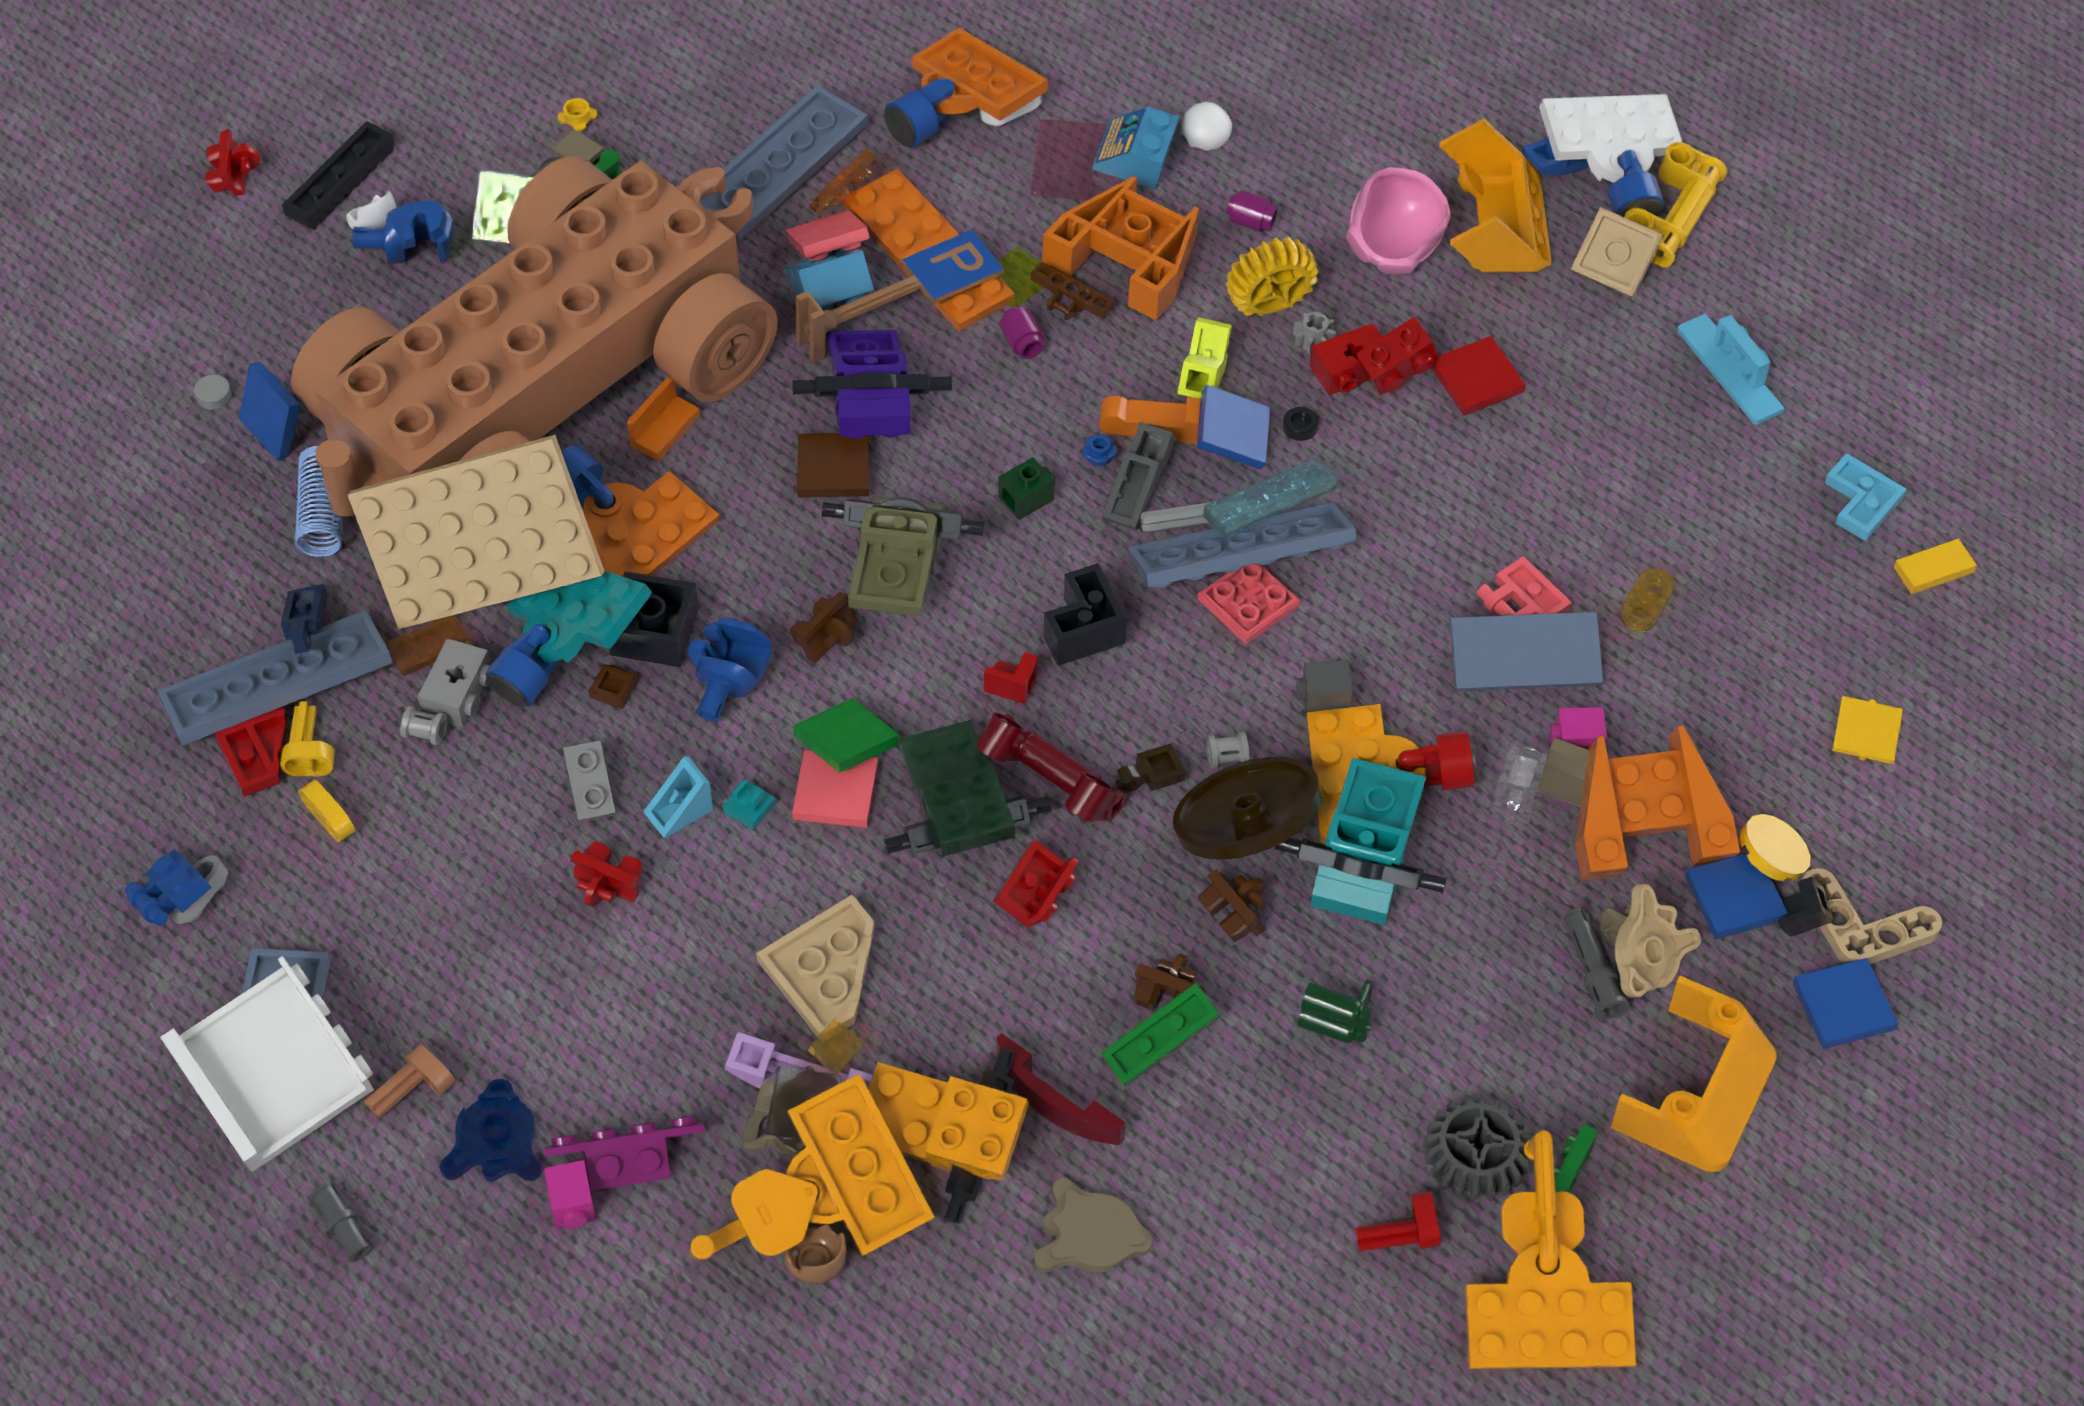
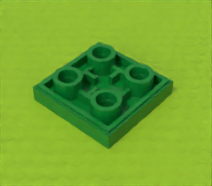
(846, 735)

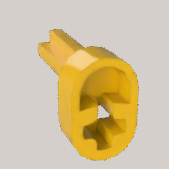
(302, 754)

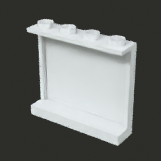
(271, 1066)

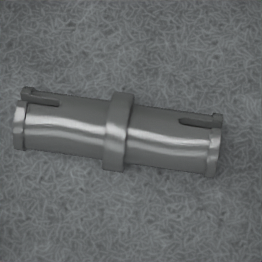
(341, 1222)

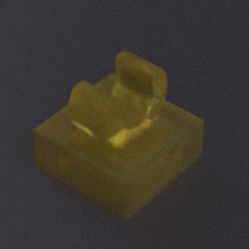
(835, 1047)

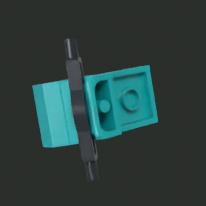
(1367, 844)

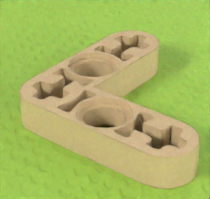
(1858, 934)

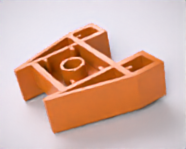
(1132, 233)
(1647, 798)

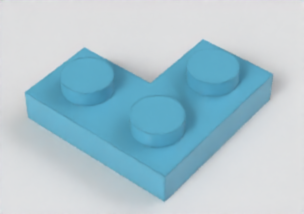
(1871, 495)

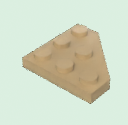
(823, 964)

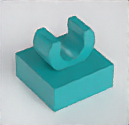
(749, 804)

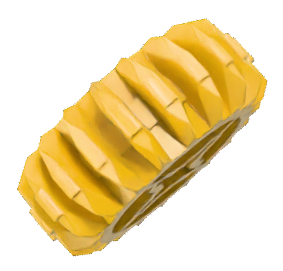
(1271, 277)

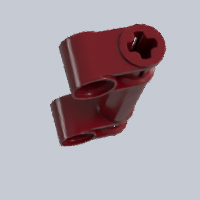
(1089, 794)

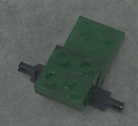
(957, 795)

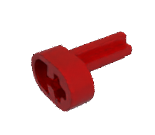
(1421, 1229)

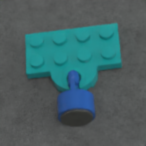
(558, 628)

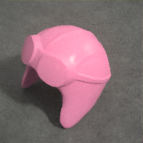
(1397, 220)

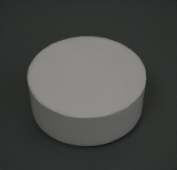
(212, 392)

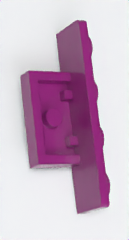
(626, 1157)

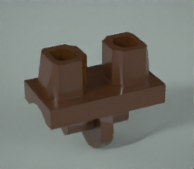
(827, 627)
(1220, 894)
(1153, 982)

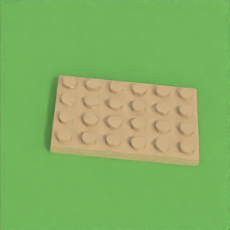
(476, 532)

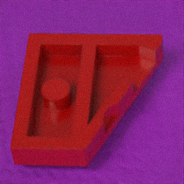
(255, 750)

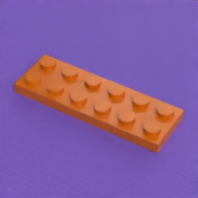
(908, 223)

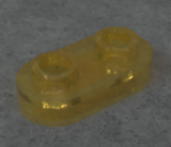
(1646, 602)

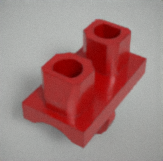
(233, 164)
(603, 879)

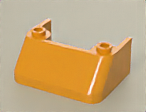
(1508, 200)
(1707, 1127)

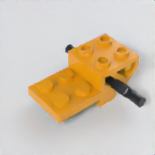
(953, 1124)

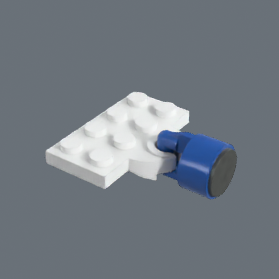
(1617, 140)

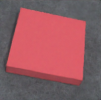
(834, 796)

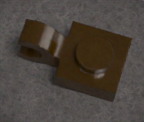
(1155, 767)

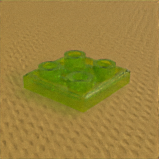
(494, 204)

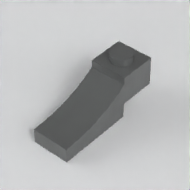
(1139, 475)

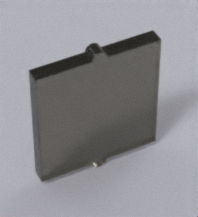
(791, 1089)

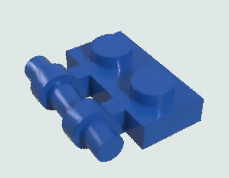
(170, 886)

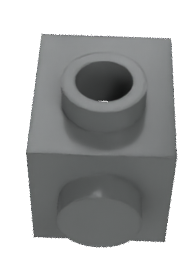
(1325, 686)

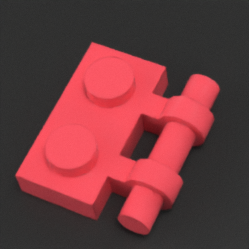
(1527, 588)

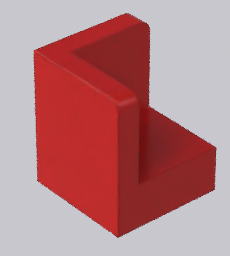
(1011, 680)

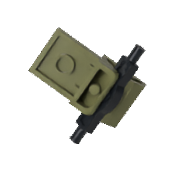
(897, 549)

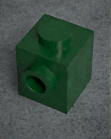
(1026, 488)

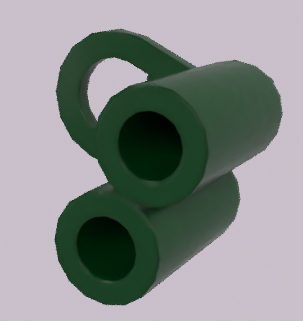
(1336, 1013)

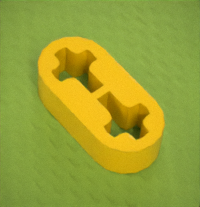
(326, 810)

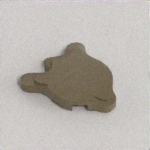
(1090, 1231)

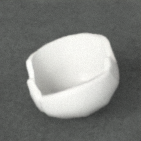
(1206, 126)
(373, 214)

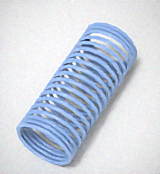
(318, 525)

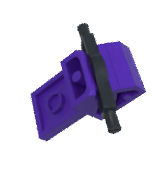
(870, 383)

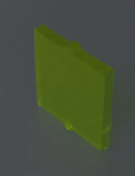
(1016, 275)

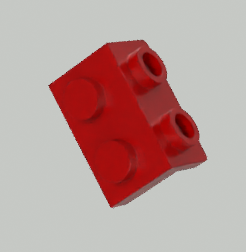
(1398, 356)
(1035, 884)

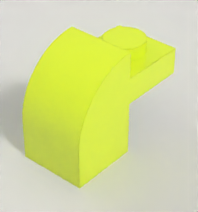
(1206, 357)

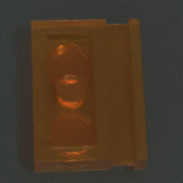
(838, 189)

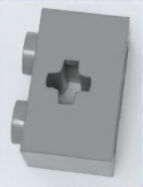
(455, 682)

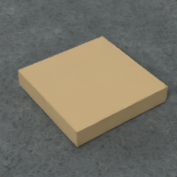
(1617, 252)

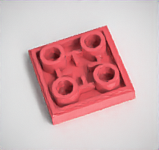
(827, 234)
(1249, 601)

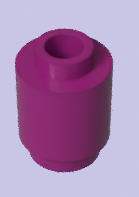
(1252, 211)
(1022, 332)

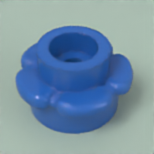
(1096, 456)

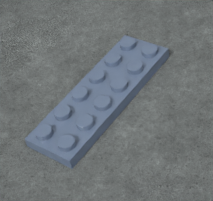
(789, 153)
(1262, 543)
(273, 678)

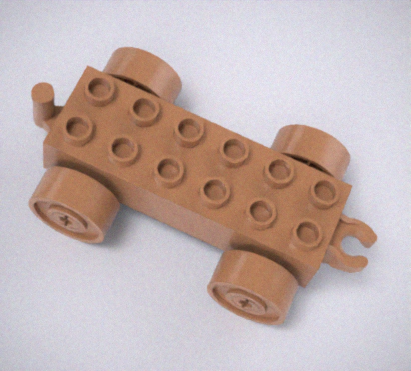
(582, 300)

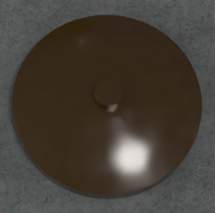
(1248, 808)

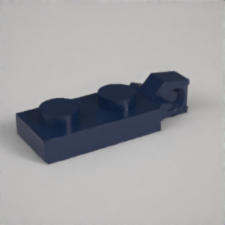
(303, 616)

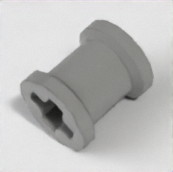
(424, 725)
(1227, 749)

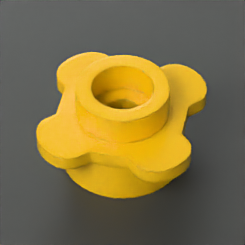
(577, 114)

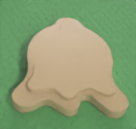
(1650, 945)

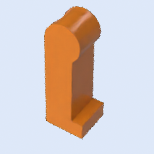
(1123, 416)

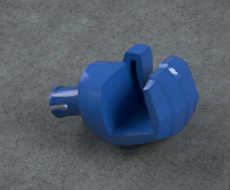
(404, 226)
(730, 664)

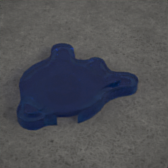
(494, 1135)

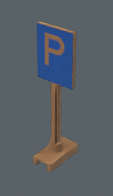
(936, 270)

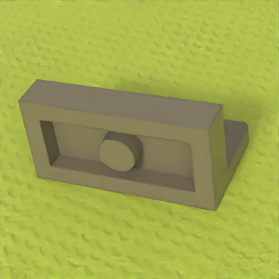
(1565, 772)

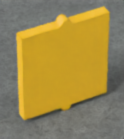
(1867, 729)

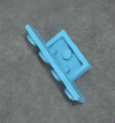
(1734, 363)

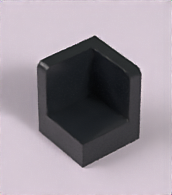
(1806, 909)

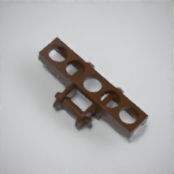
(1080, 303)

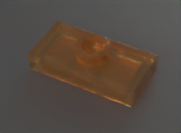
(424, 644)

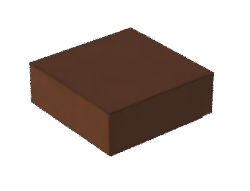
(613, 686)

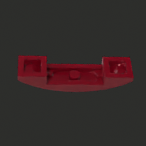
(1092, 1123)

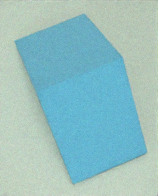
(680, 799)

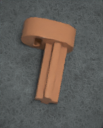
(420, 1067)

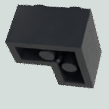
(1089, 620)

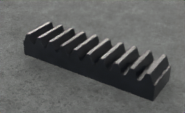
(339, 175)

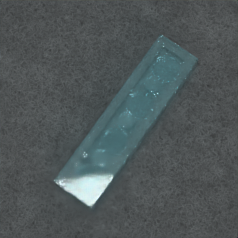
(1269, 497)

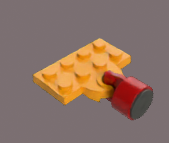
(1359, 734)

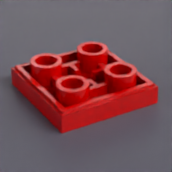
(1477, 375)

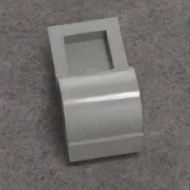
(589, 781)

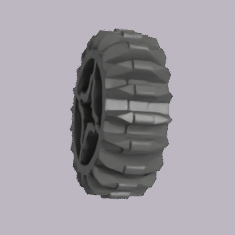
(1507, 1146)

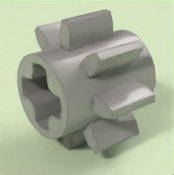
(1313, 330)

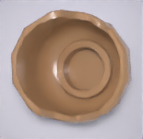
(817, 1256)

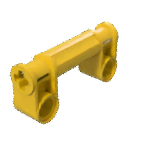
(1688, 171)

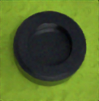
(1300, 423)

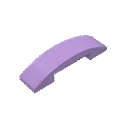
(757, 1061)

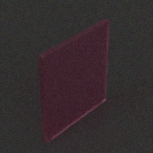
(1066, 161)

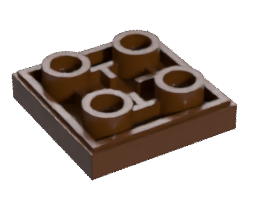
(832, 465)

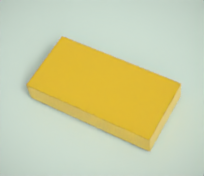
(1935, 566)

